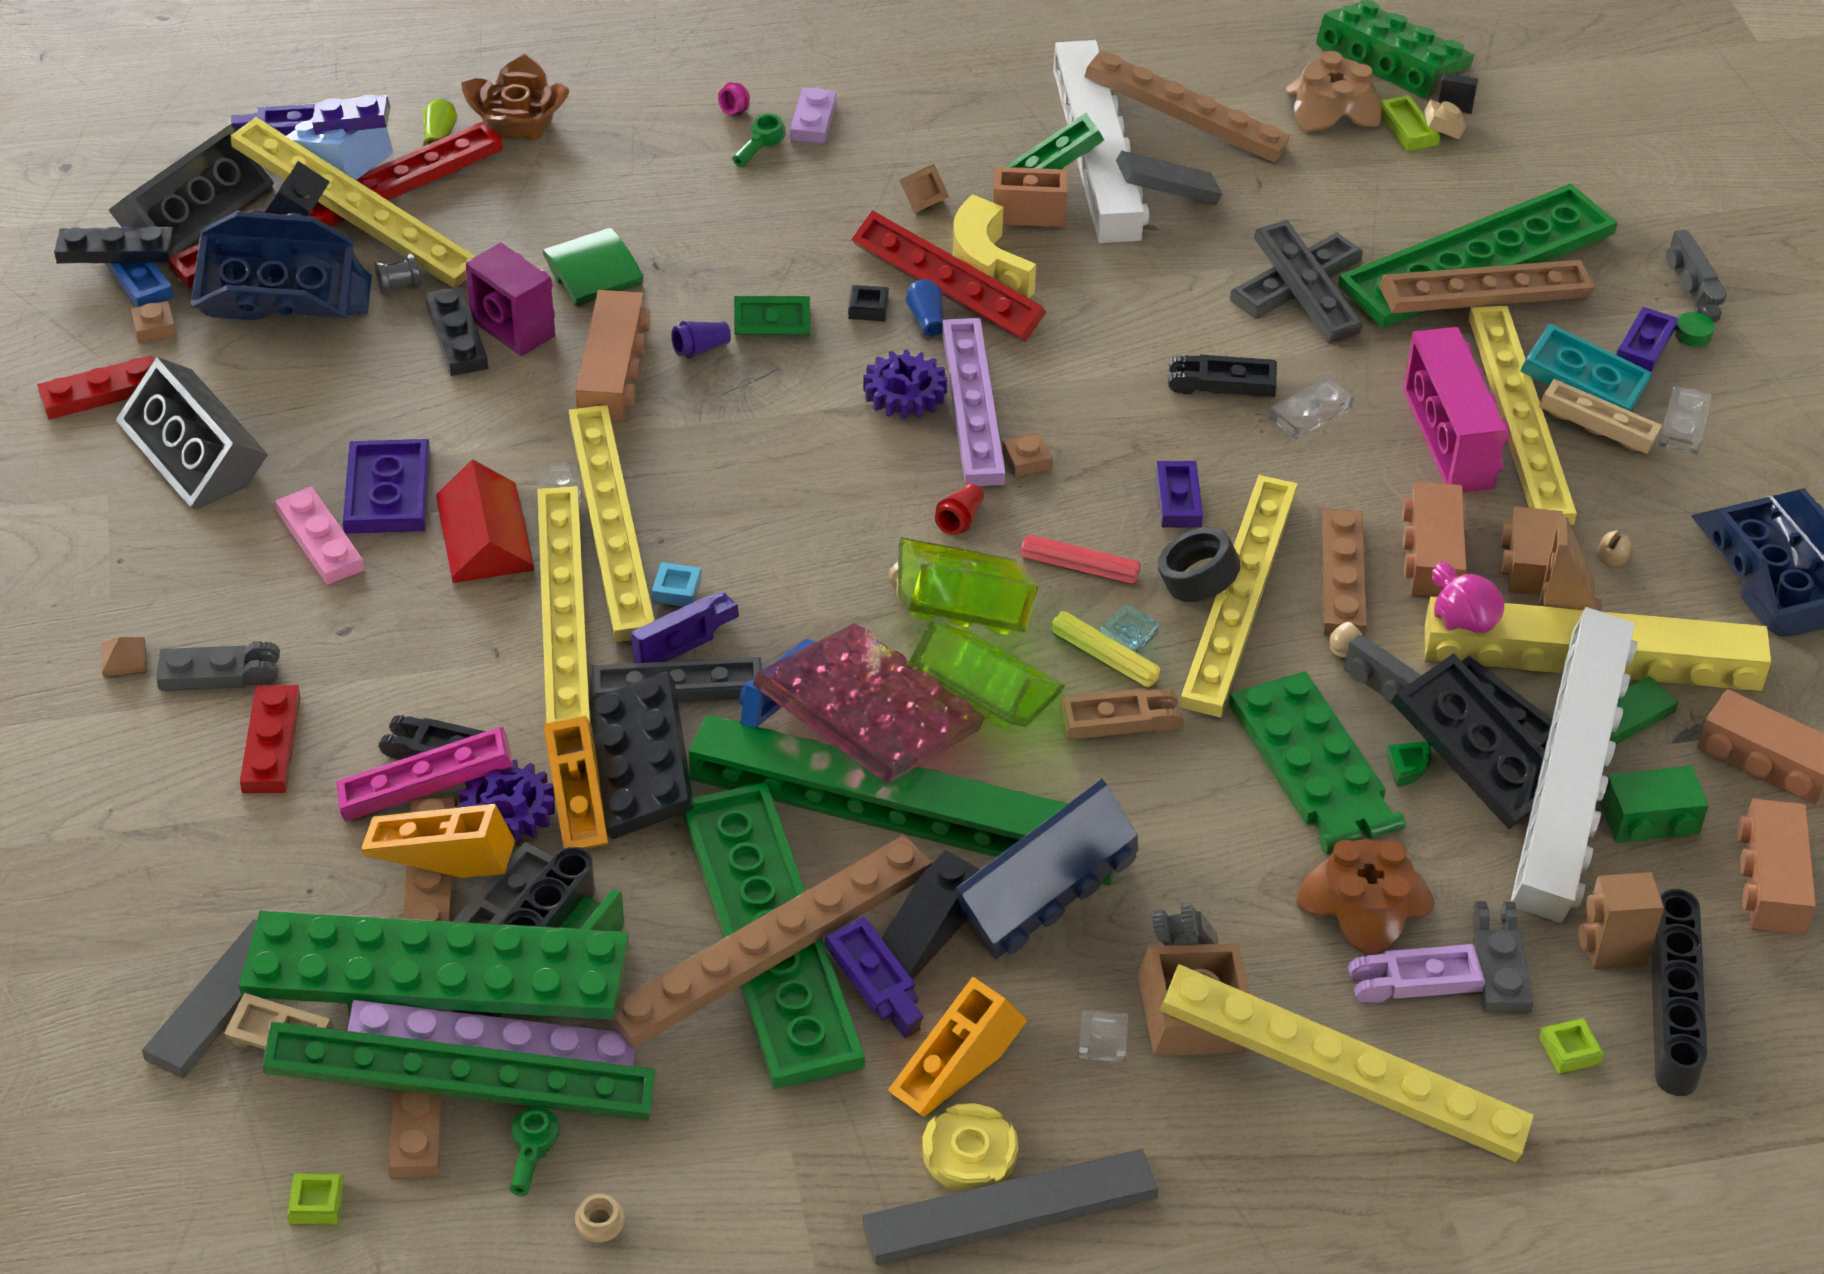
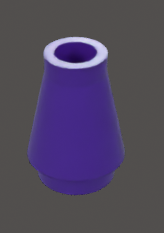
(695, 337)

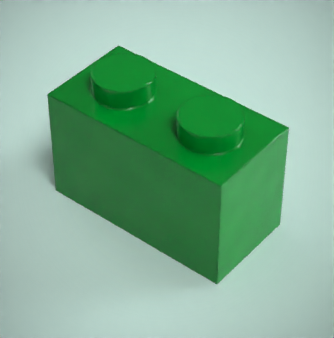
(1654, 804)

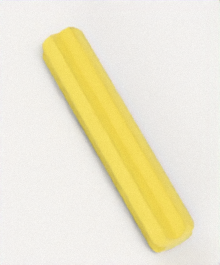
(1106, 649)

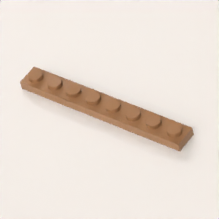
(768, 941)

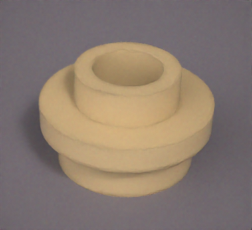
(599, 1207)

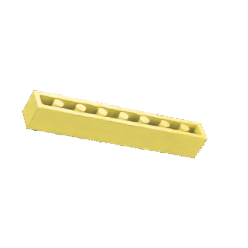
(1666, 647)

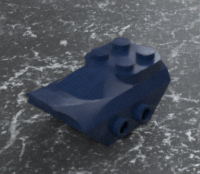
(277, 266)
(1777, 556)

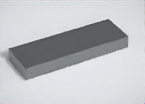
(1168, 177)

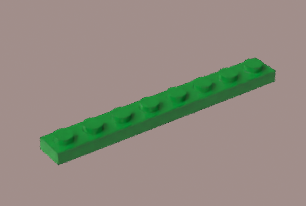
(458, 1070)

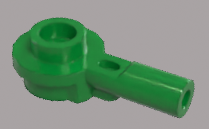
(765, 131)
(535, 1134)

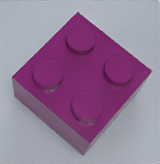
(511, 298)

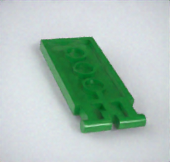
(1315, 759)

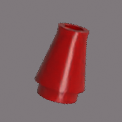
(958, 510)

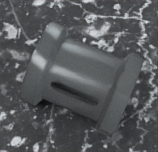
(397, 274)

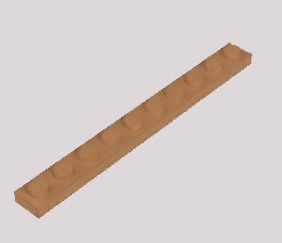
(415, 1115)

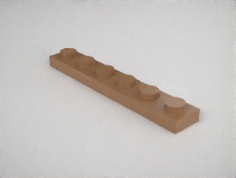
(1187, 106)
(1486, 286)

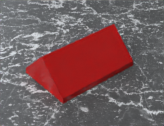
(483, 525)

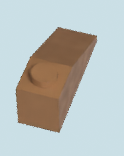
(1567, 575)

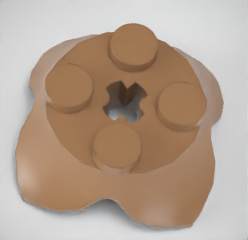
(1334, 89)

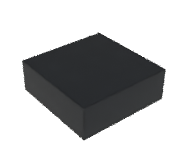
(1458, 91)
(868, 303)

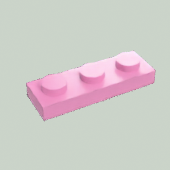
(319, 535)

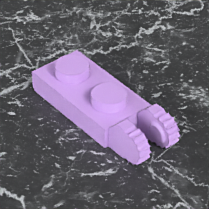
(1417, 973)

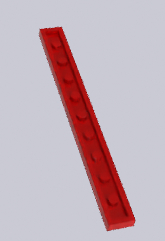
(391, 179)

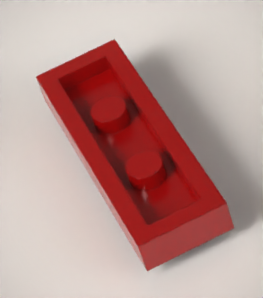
(93, 387)
(270, 739)

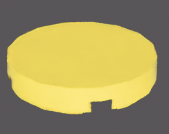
(969, 1147)

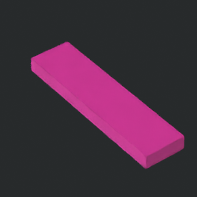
(423, 774)

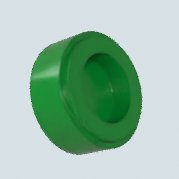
(1694, 329)

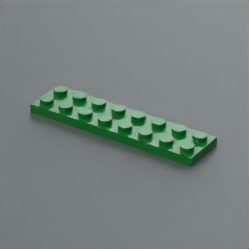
(1517, 235)
(748, 873)
(436, 964)

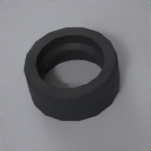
(1209, 578)

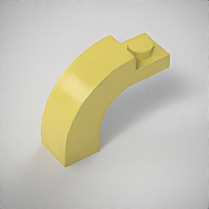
(975, 231)

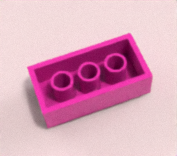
(1455, 409)

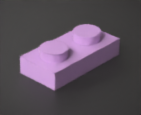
(813, 115)

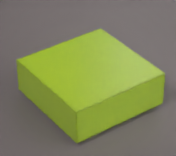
(1571, 1045)
(316, 1198)

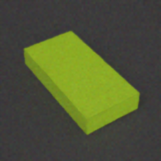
(1408, 123)

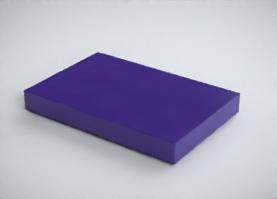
(386, 486)

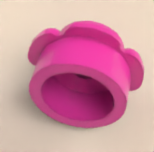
(734, 98)

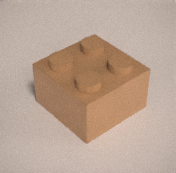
(1171, 1035)

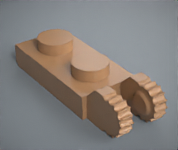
(1120, 713)

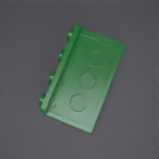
(1391, 46)

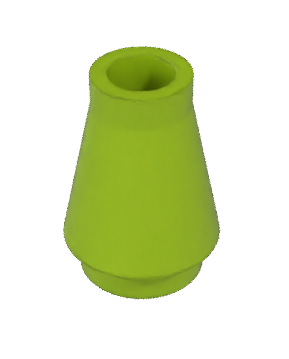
(438, 120)

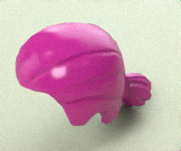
(1466, 600)

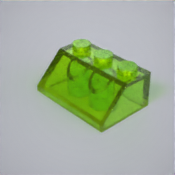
(964, 586)
(984, 674)

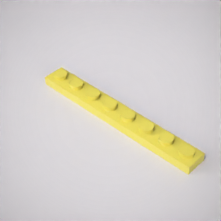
(357, 203)
(1519, 406)
(611, 521)
(562, 604)
(1236, 607)
(1347, 1063)

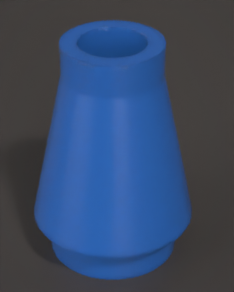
(926, 304)

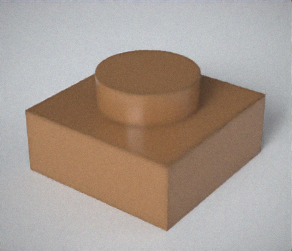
(924, 188)
(153, 321)
(1027, 454)

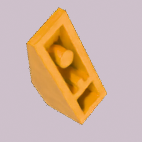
(576, 782)
(446, 841)
(958, 1048)

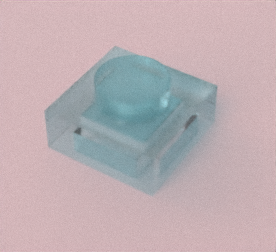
(1130, 628)

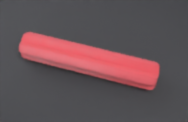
(1080, 559)

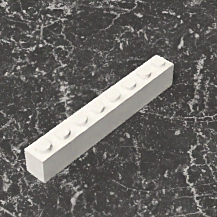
(1112, 202)
(1573, 766)

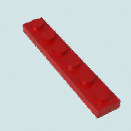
(955, 278)

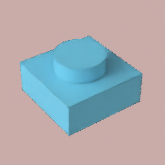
(676, 584)

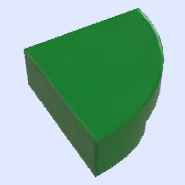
(1408, 761)

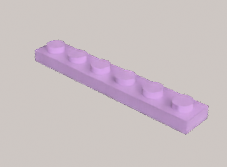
(973, 402)
(490, 1032)

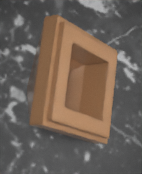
(123, 656)

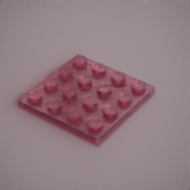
(869, 702)

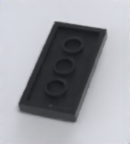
(1475, 737)
(641, 755)

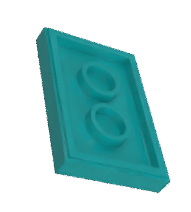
(1586, 367)

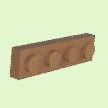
(1343, 569)

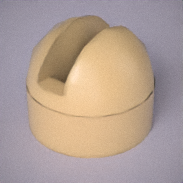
(1621, 552)
(1341, 637)

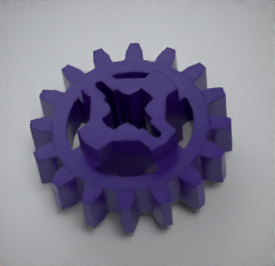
(905, 384)
(514, 794)

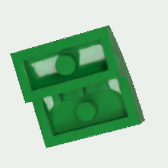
(592, 265)

